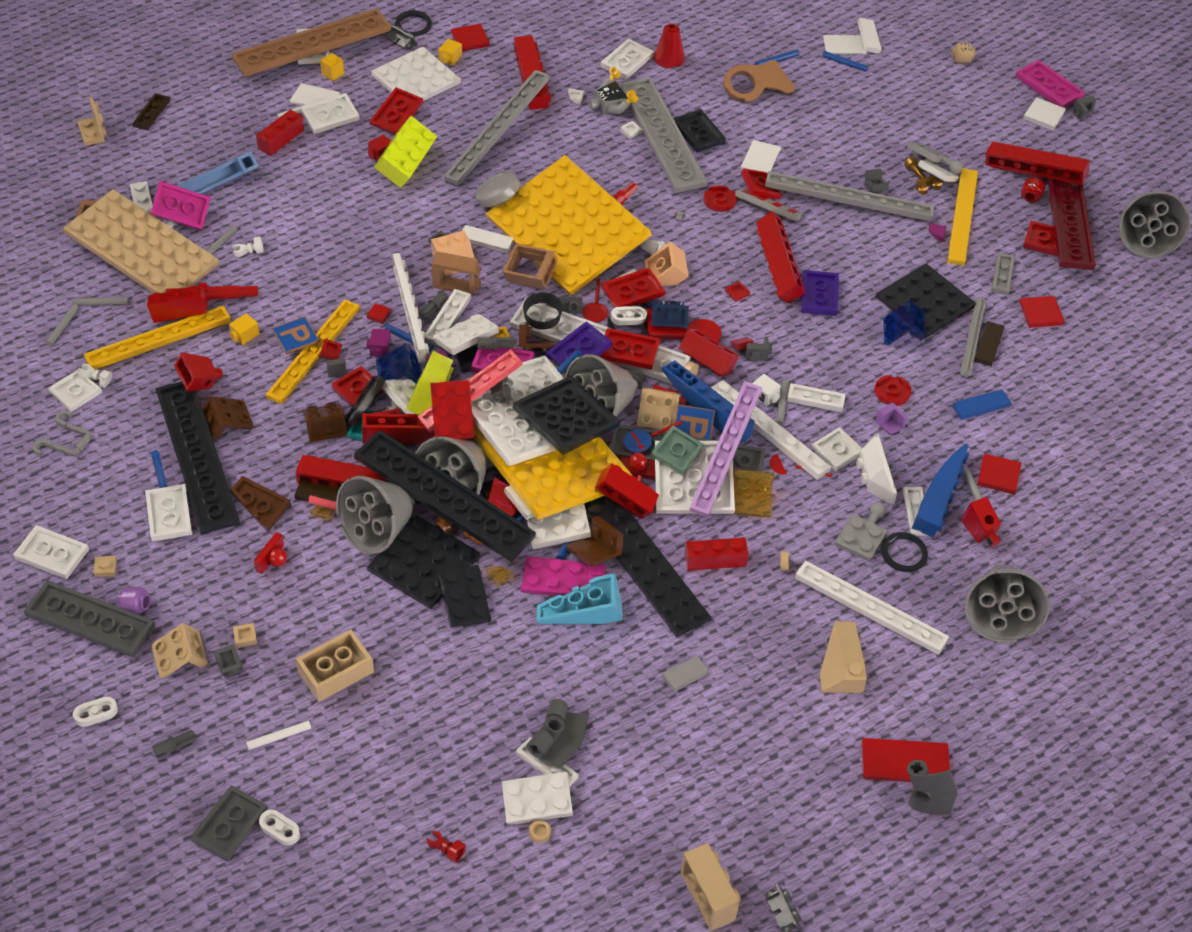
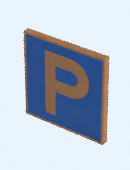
(295, 335)
(695, 421)

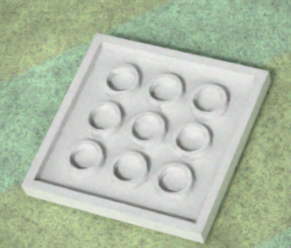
(417, 74)
(678, 491)

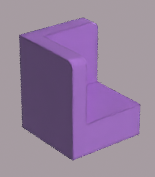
(891, 419)

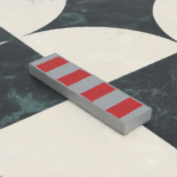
(769, 204)

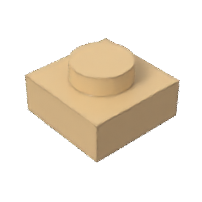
(105, 566)
(245, 635)

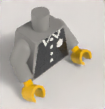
(611, 96)

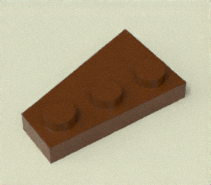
(260, 502)

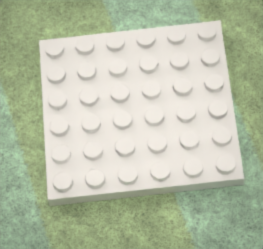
(503, 426)

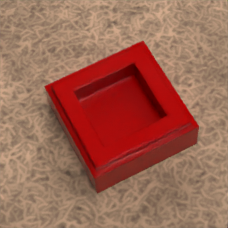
(737, 291)
(379, 313)
(740, 344)
(330, 350)

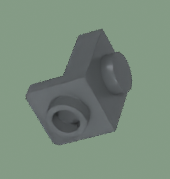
(1083, 106)
(874, 181)
(758, 351)
(228, 661)

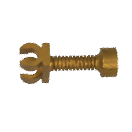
(922, 184)

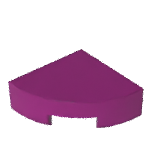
(937, 231)

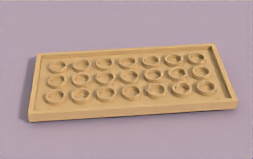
(140, 244)

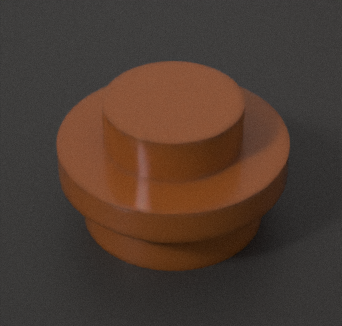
(444, 524)

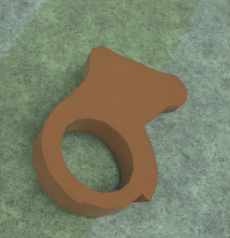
(763, 76)

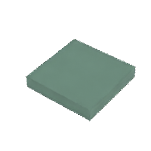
(677, 450)

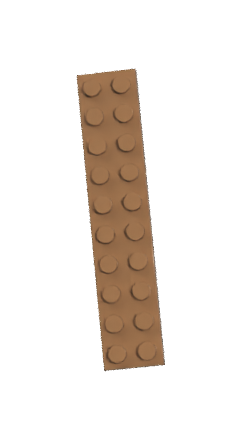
(310, 42)

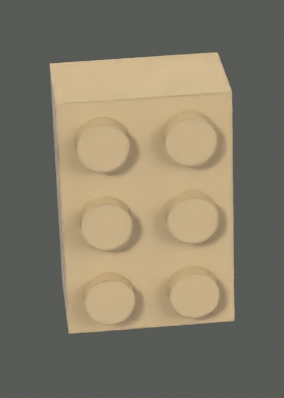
(334, 665)
(710, 886)

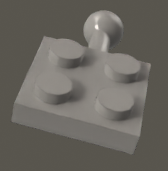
(934, 156)
(861, 535)

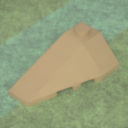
(843, 663)

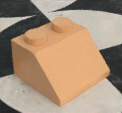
(452, 244)
(668, 265)

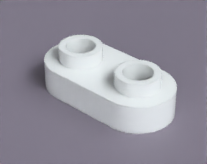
(628, 315)
(95, 711)
(280, 828)

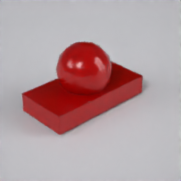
(639, 465)
(271, 554)

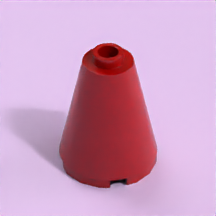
(670, 48)

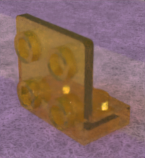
(753, 493)

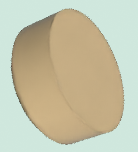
(692, 367)
(784, 560)
(539, 831)

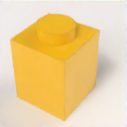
(450, 52)
(332, 66)
(243, 329)

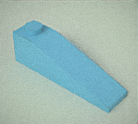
(590, 604)

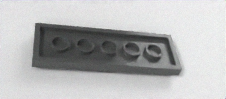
(89, 618)

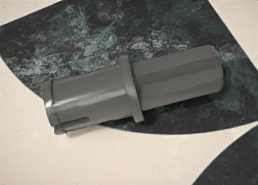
(433, 305)
(494, 343)
(173, 744)

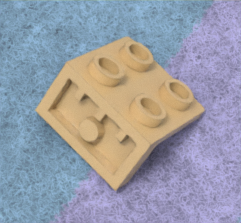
(91, 128)
(657, 408)
(178, 648)

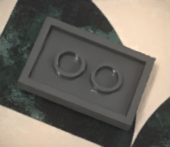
(228, 823)

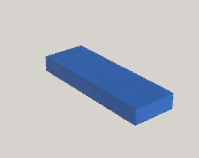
(981, 404)

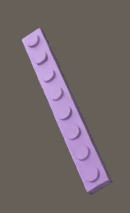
(725, 449)

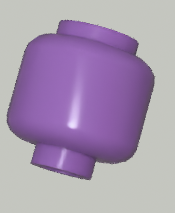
(134, 599)

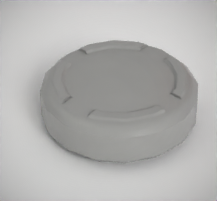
(497, 189)

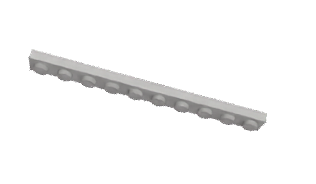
(496, 128)
(849, 196)

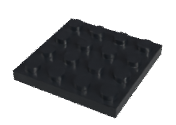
(929, 292)
(566, 415)
(417, 557)

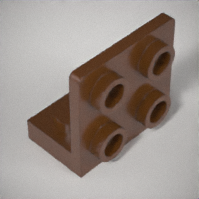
(525, 334)
(224, 413)
(325, 421)
(602, 545)

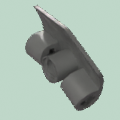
(559, 736)
(931, 792)

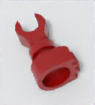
(447, 847)

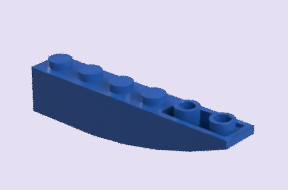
(702, 396)
(940, 494)

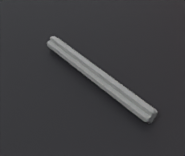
(973, 337)

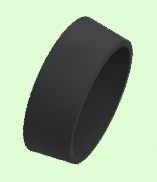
(542, 297)

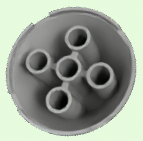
(1154, 224)
(605, 381)
(457, 458)
(372, 512)
(1007, 604)

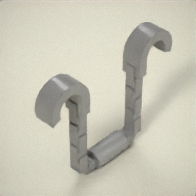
(79, 447)

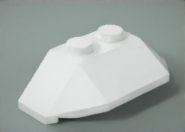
(876, 471)

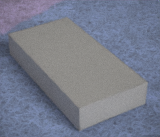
(685, 673)

